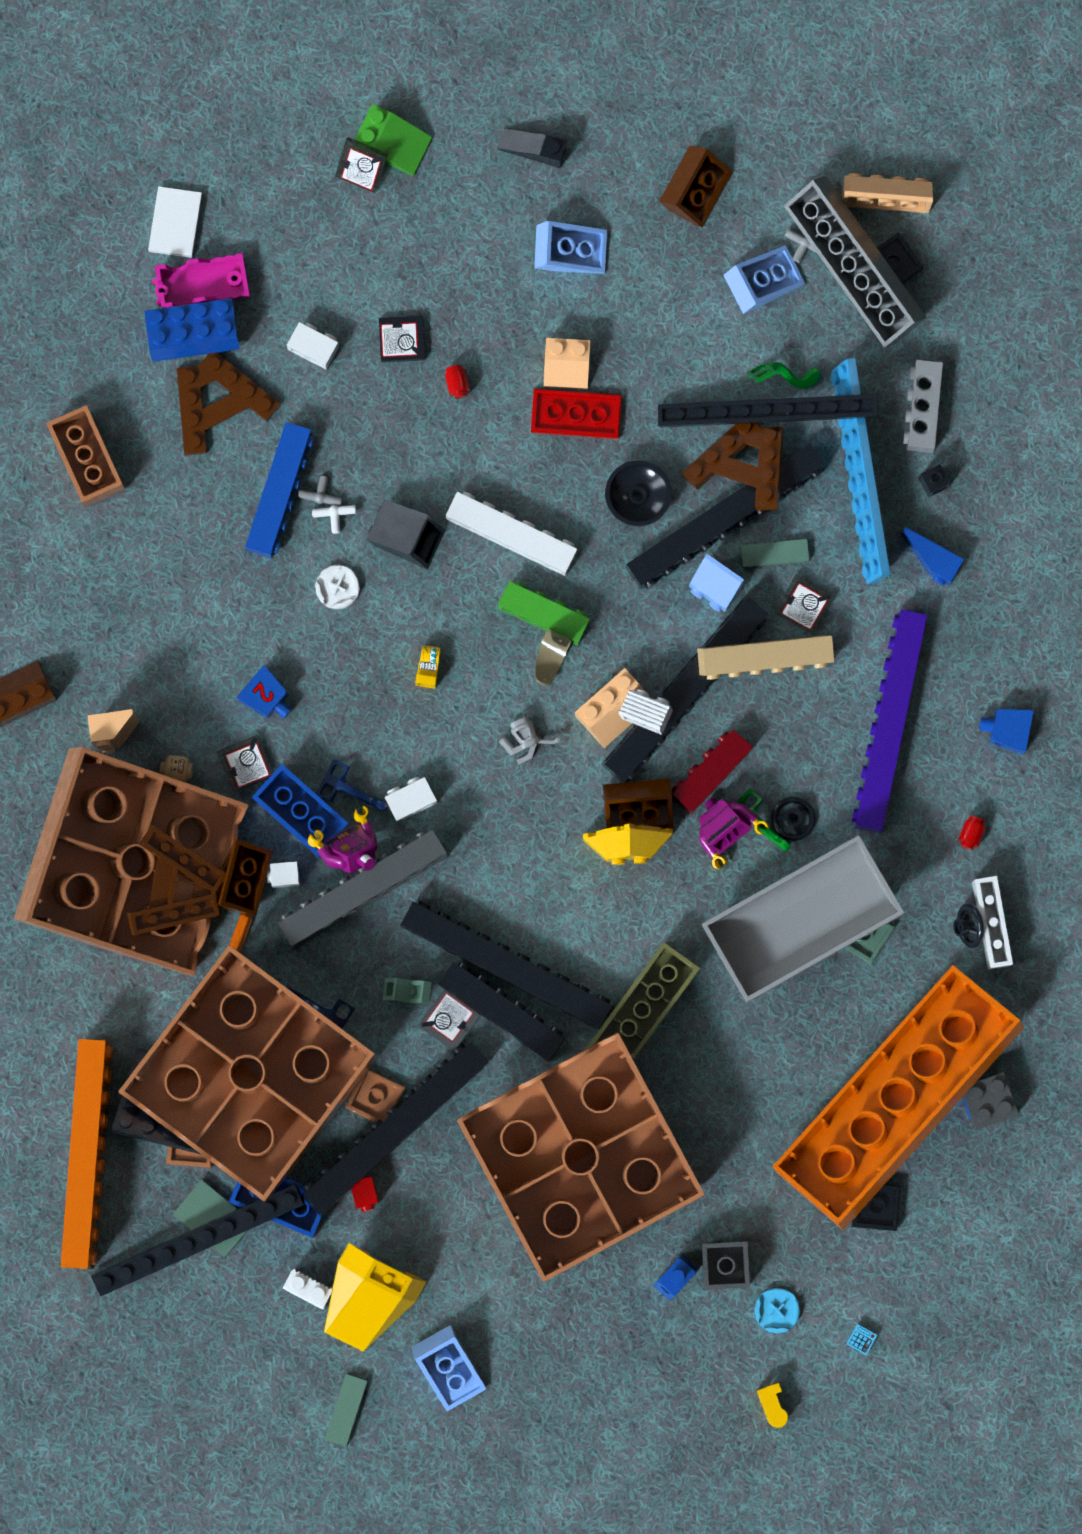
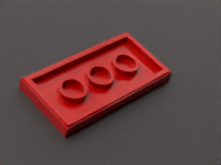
(576, 414)

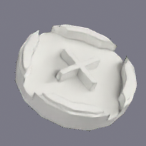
(337, 587)

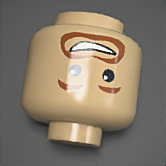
(177, 768)

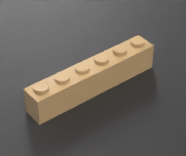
(765, 655)

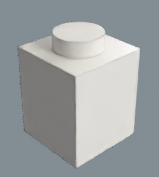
(283, 874)

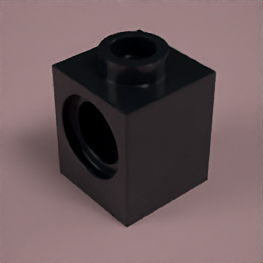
(934, 481)

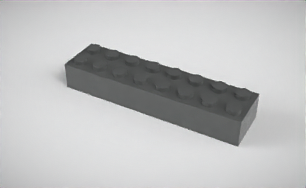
(854, 261)
(362, 889)

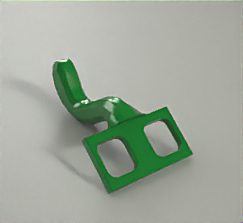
(773, 368)
(769, 833)

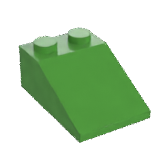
(394, 136)

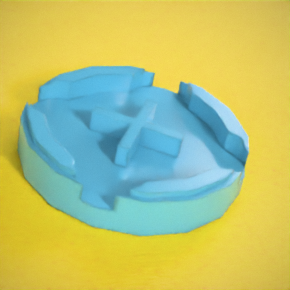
(777, 1310)

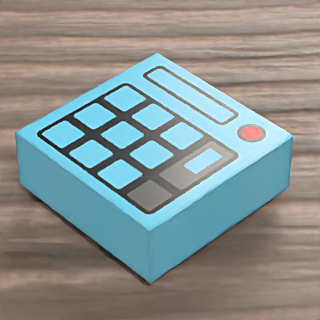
(861, 1339)

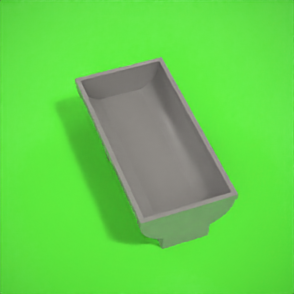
(802, 919)

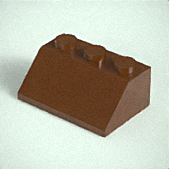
(696, 185)
(23, 693)
(639, 803)
(245, 878)

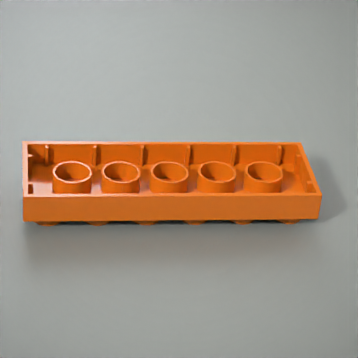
(898, 1097)

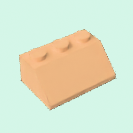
(601, 711)
(111, 729)

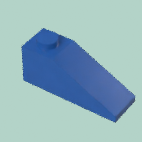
(936, 560)

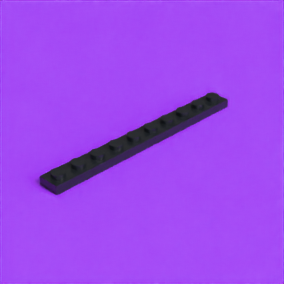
(768, 410)
(197, 1240)

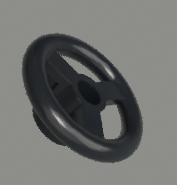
(800, 834)
(965, 924)

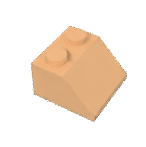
(566, 363)

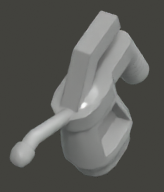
(525, 734)

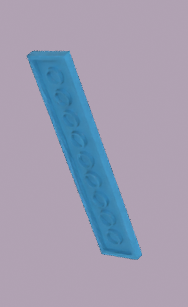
(862, 479)

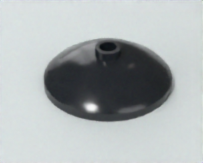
(638, 478)

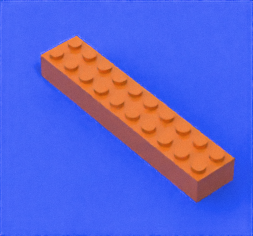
(85, 1154)

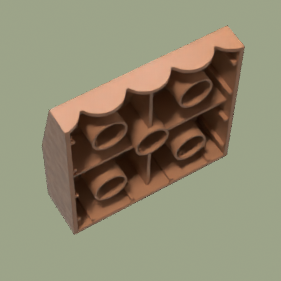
(96, 872)
(248, 1074)
(580, 1157)

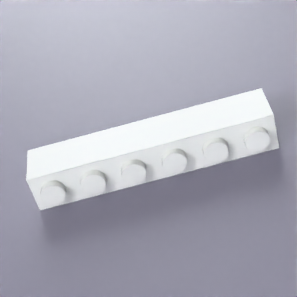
(511, 533)

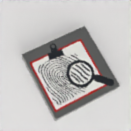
(449, 1020)

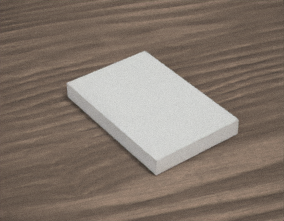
(175, 222)

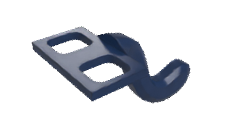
(340, 784)
(328, 1013)

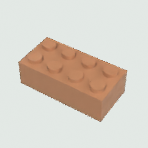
(85, 456)

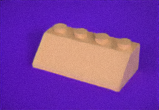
(887, 194)

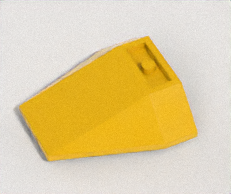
(367, 1297)

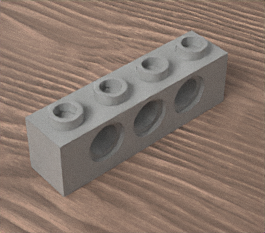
(932, 373)

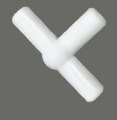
(334, 512)

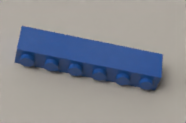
(279, 490)

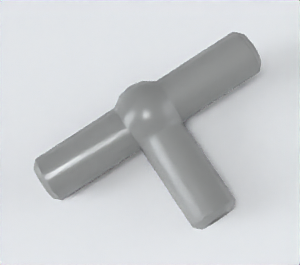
(804, 244)
(320, 496)

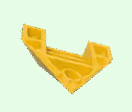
(628, 843)

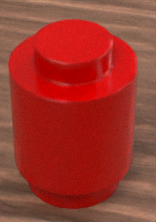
(457, 381)
(972, 833)

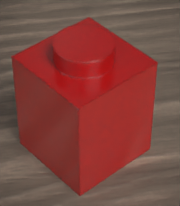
(365, 1194)

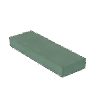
(774, 553)
(346, 1410)

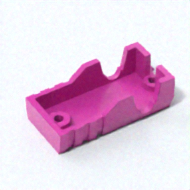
(201, 281)

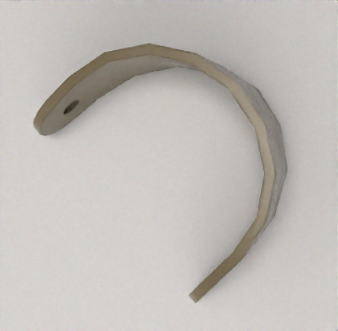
(550, 656)

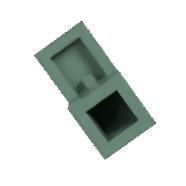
(407, 991)

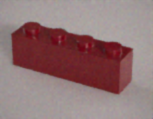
(712, 771)

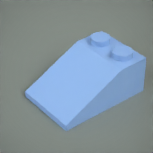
(570, 248)
(764, 279)
(716, 584)
(448, 1368)

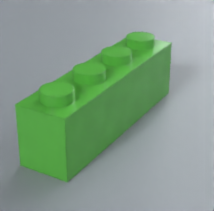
(542, 612)

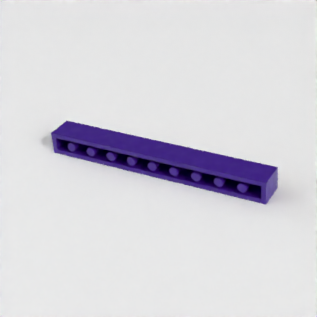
(890, 721)

